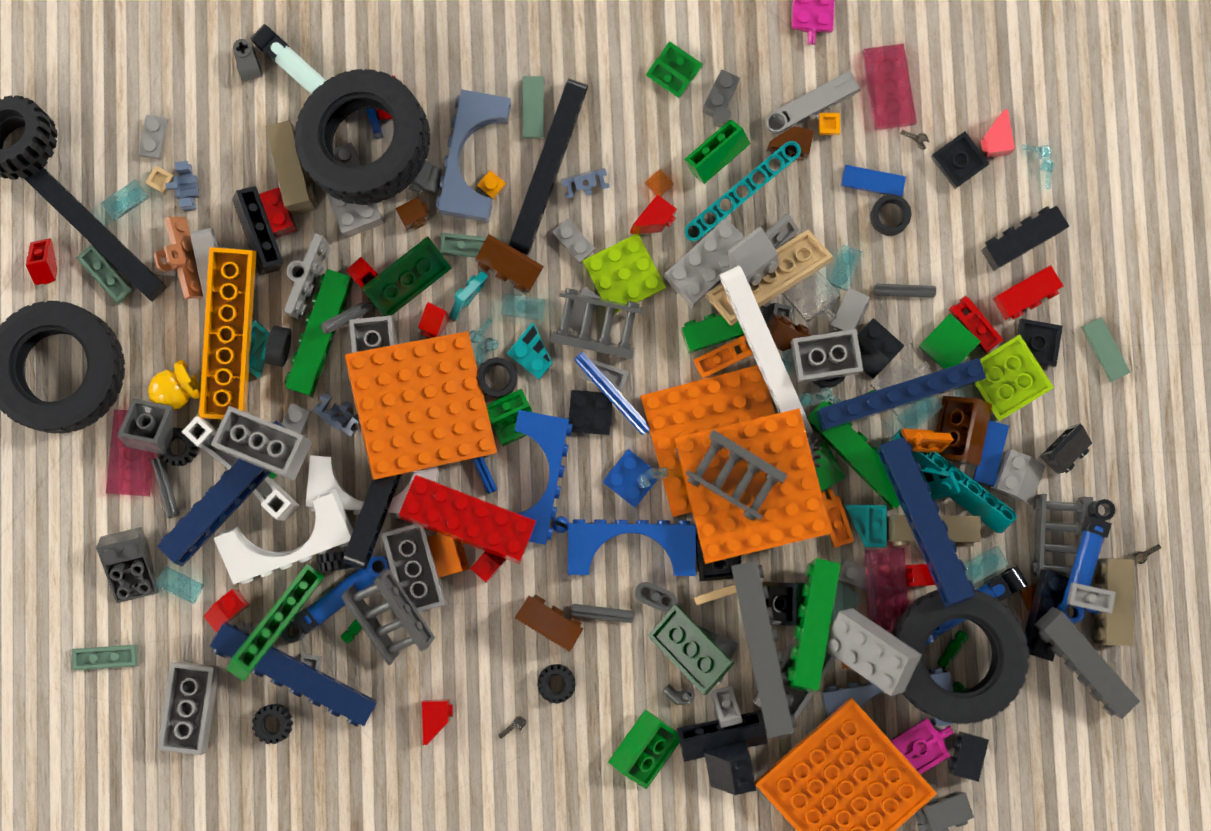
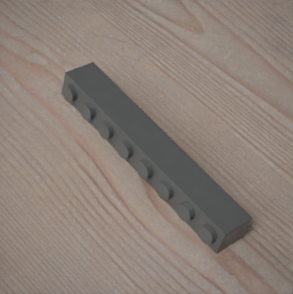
(762, 649)

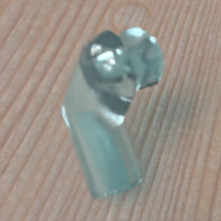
(481, 349)
(652, 473)

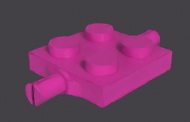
(813, 17)
(923, 745)

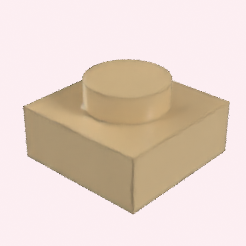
(158, 179)

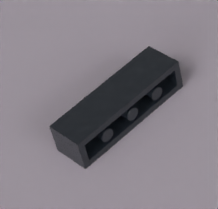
(257, 230)
(1024, 238)
(709, 735)

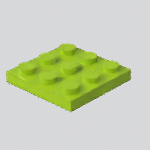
(624, 272)
(1012, 378)

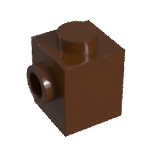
(413, 213)

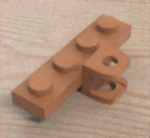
(180, 257)

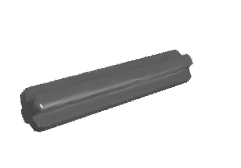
(905, 290)
(344, 317)
(165, 487)
(602, 613)

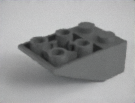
(127, 564)

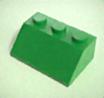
(645, 749)

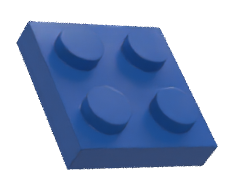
(624, 477)

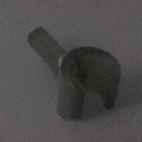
(918, 138)
(1146, 553)
(518, 723)

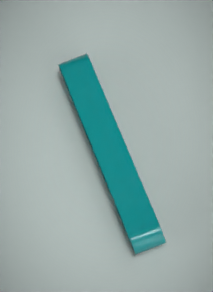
(747, 182)
(972, 495)

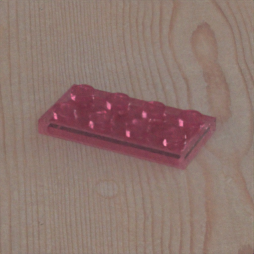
(889, 86)
(128, 467)
(886, 586)

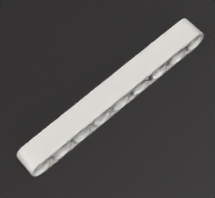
(761, 342)

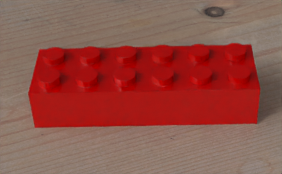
(467, 519)

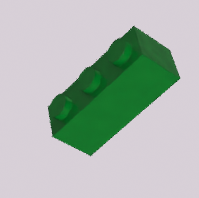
(717, 151)
(709, 332)

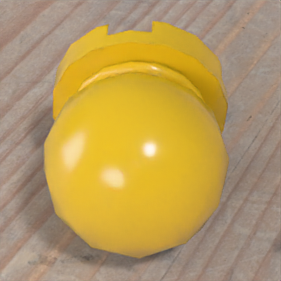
(174, 386)

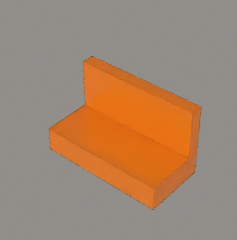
(926, 440)
(448, 555)

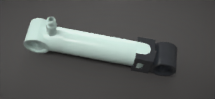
(286, 58)

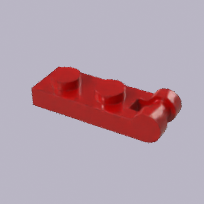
(976, 324)

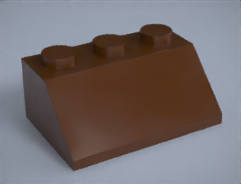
(508, 264)
(967, 423)
(549, 622)

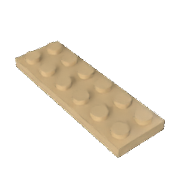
(796, 261)

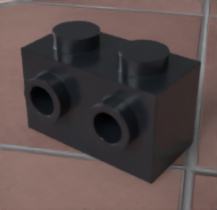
(968, 756)

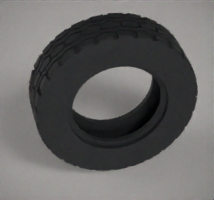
(331, 105)
(103, 374)
(1007, 665)

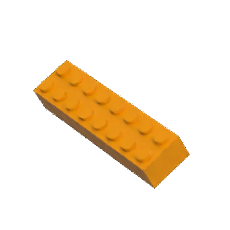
(227, 331)

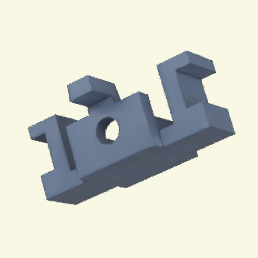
(579, 178)
(185, 186)
(334, 419)

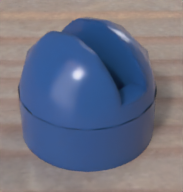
(560, 529)

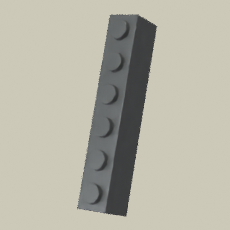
(1087, 663)

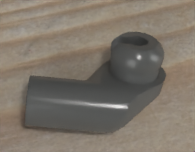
(678, 697)

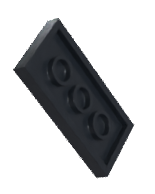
(1048, 594)

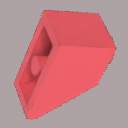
(999, 137)

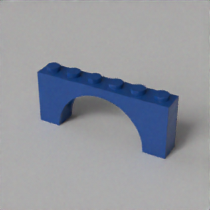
(551, 435)
(676, 540)

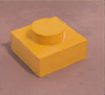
(829, 124)
(491, 185)

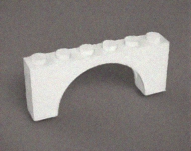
(323, 478)
(269, 493)
(247, 560)

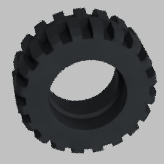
(34, 145)

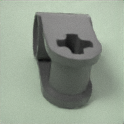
(247, 63)

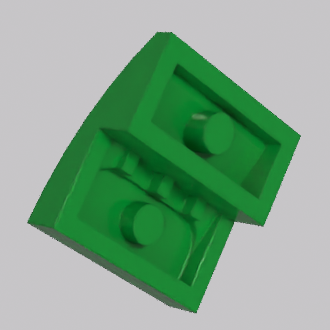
(674, 69)
(949, 343)
(504, 415)
(830, 471)

